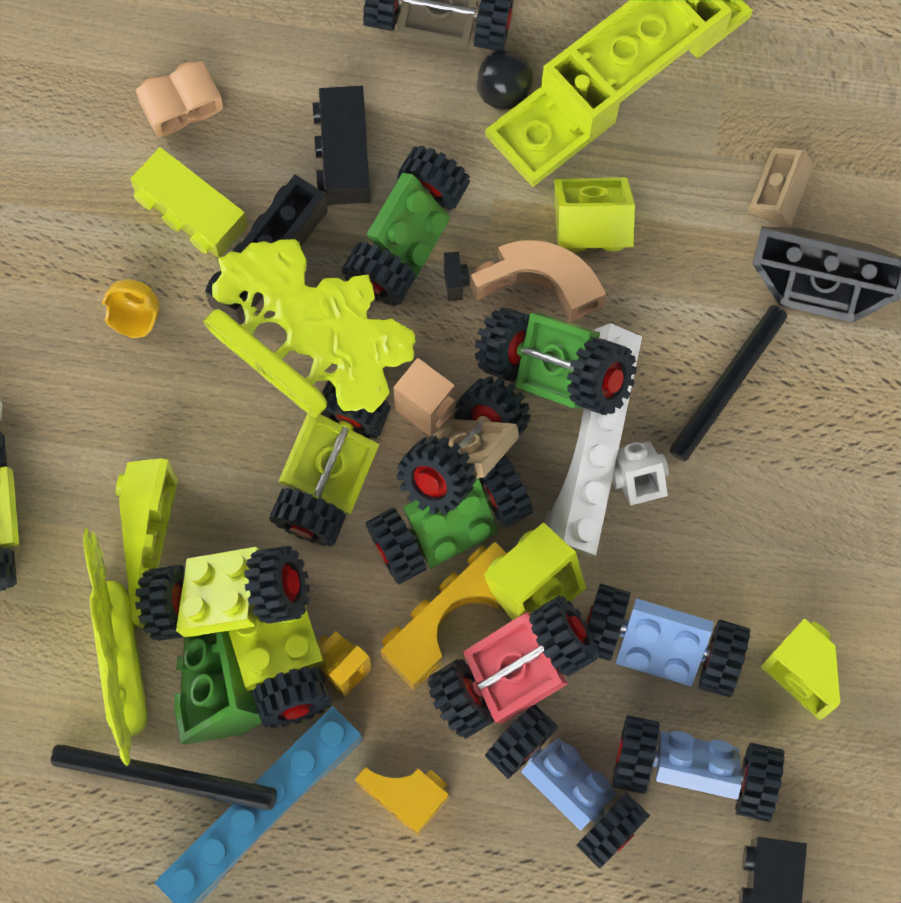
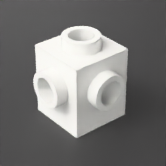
(640, 473)

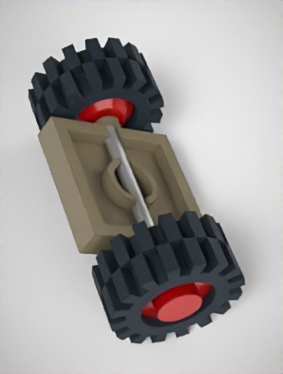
(443, 21)

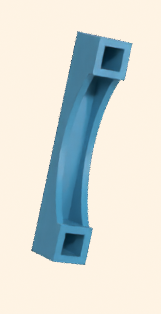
(240, 827)

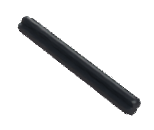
(728, 383)

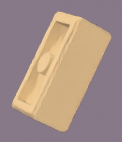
(781, 185)

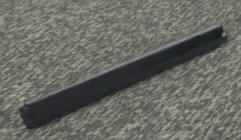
(165, 777)

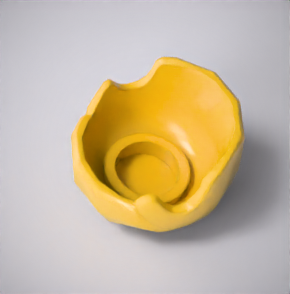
(131, 308)

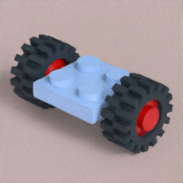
(668, 641)
(699, 766)
(568, 784)

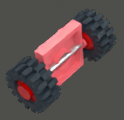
(513, 668)

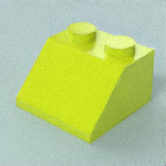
(594, 213)
(535, 573)
(807, 668)

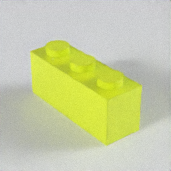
(188, 203)

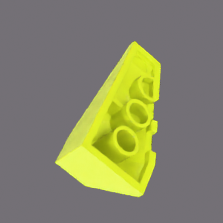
(145, 512)

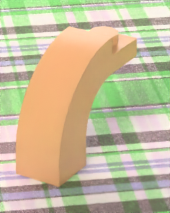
(546, 266)

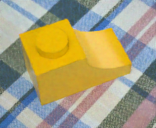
(344, 663)
(410, 799)

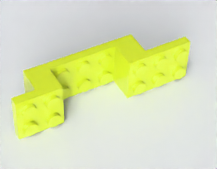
(600, 71)

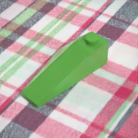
(212, 691)

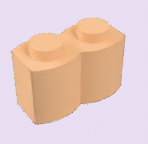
(179, 98)

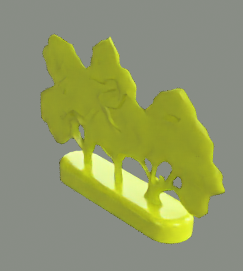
(319, 322)
(116, 651)

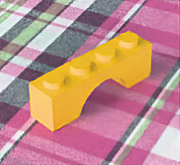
(415, 648)

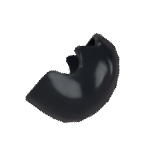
(504, 79)

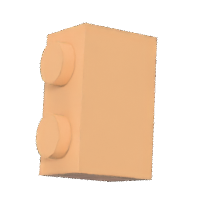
(424, 397)

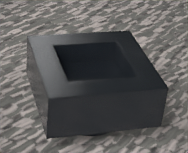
(455, 276)

